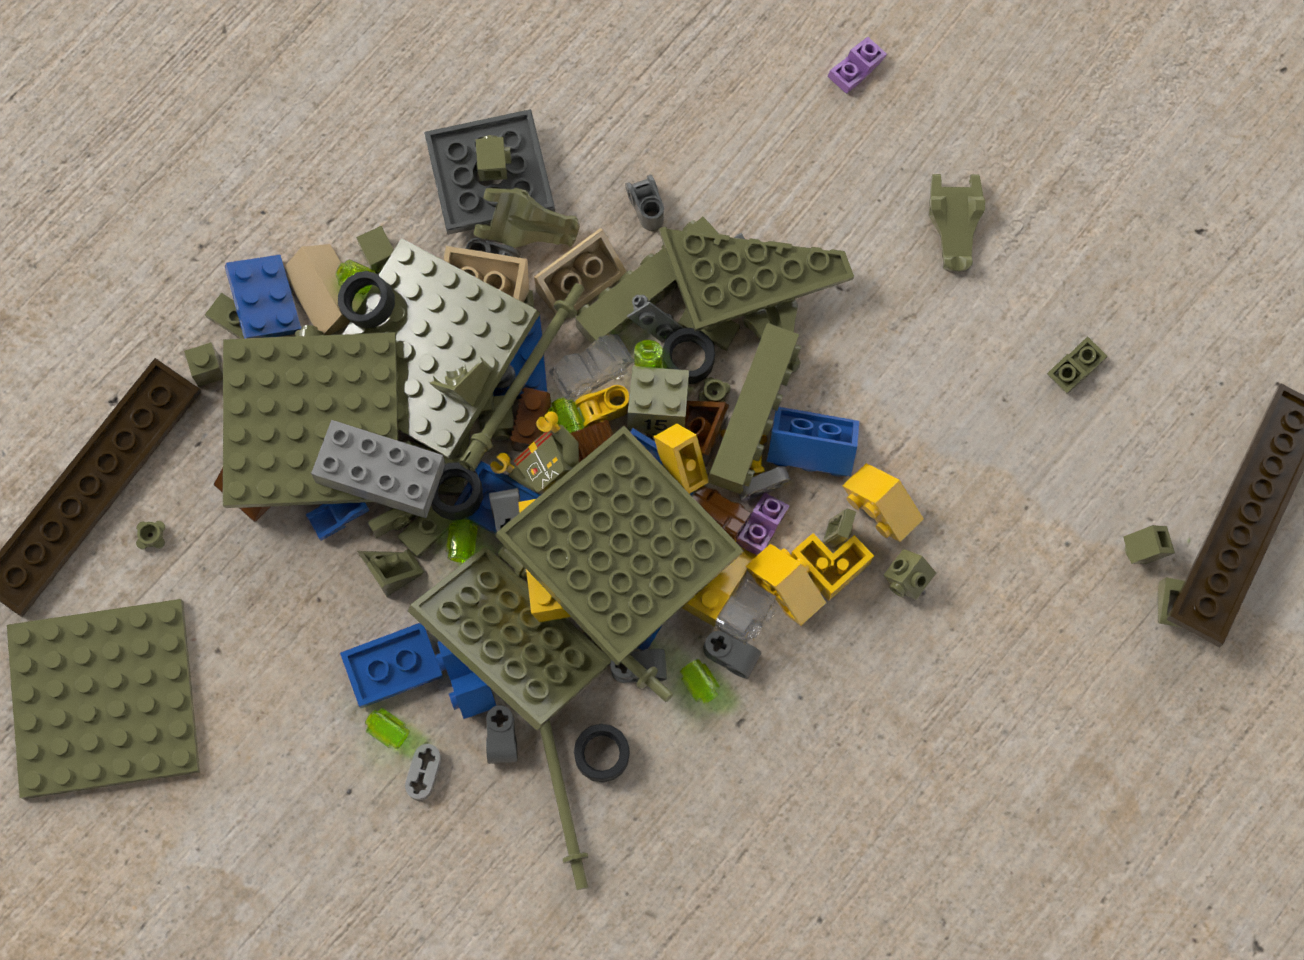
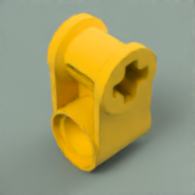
(601, 405)

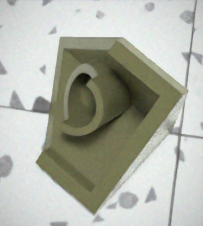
(462, 384)
(391, 569)

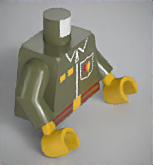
(545, 459)

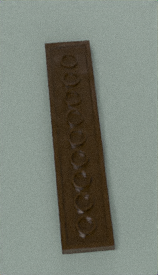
(91, 484)
(1244, 522)

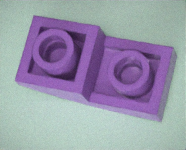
(857, 66)
(762, 524)

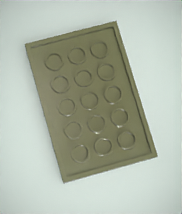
(489, 625)

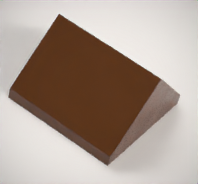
(707, 422)

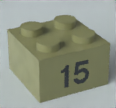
(657, 399)

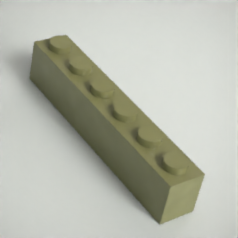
(652, 279)
(753, 409)

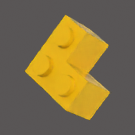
(883, 500)
(834, 569)
(788, 581)

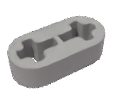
(765, 483)
(430, 773)

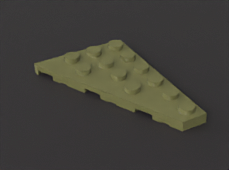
(738, 276)

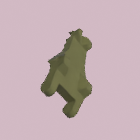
(956, 216)
(523, 221)
(780, 315)

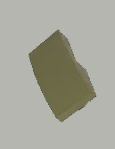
(1077, 365)

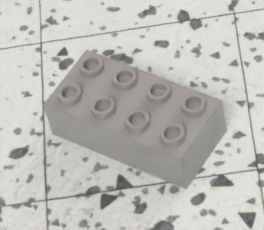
(378, 468)

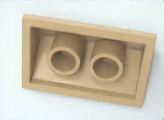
(589, 263)
(497, 270)
(315, 284)

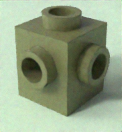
(909, 574)

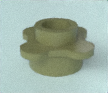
(714, 385)
(144, 528)

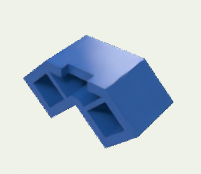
(469, 690)

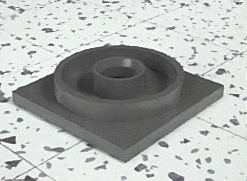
(456, 170)

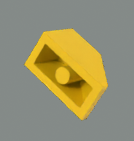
(682, 457)

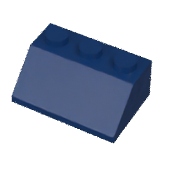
(813, 442)

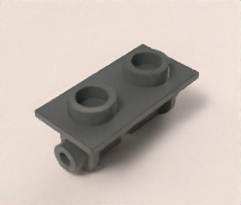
(652, 318)

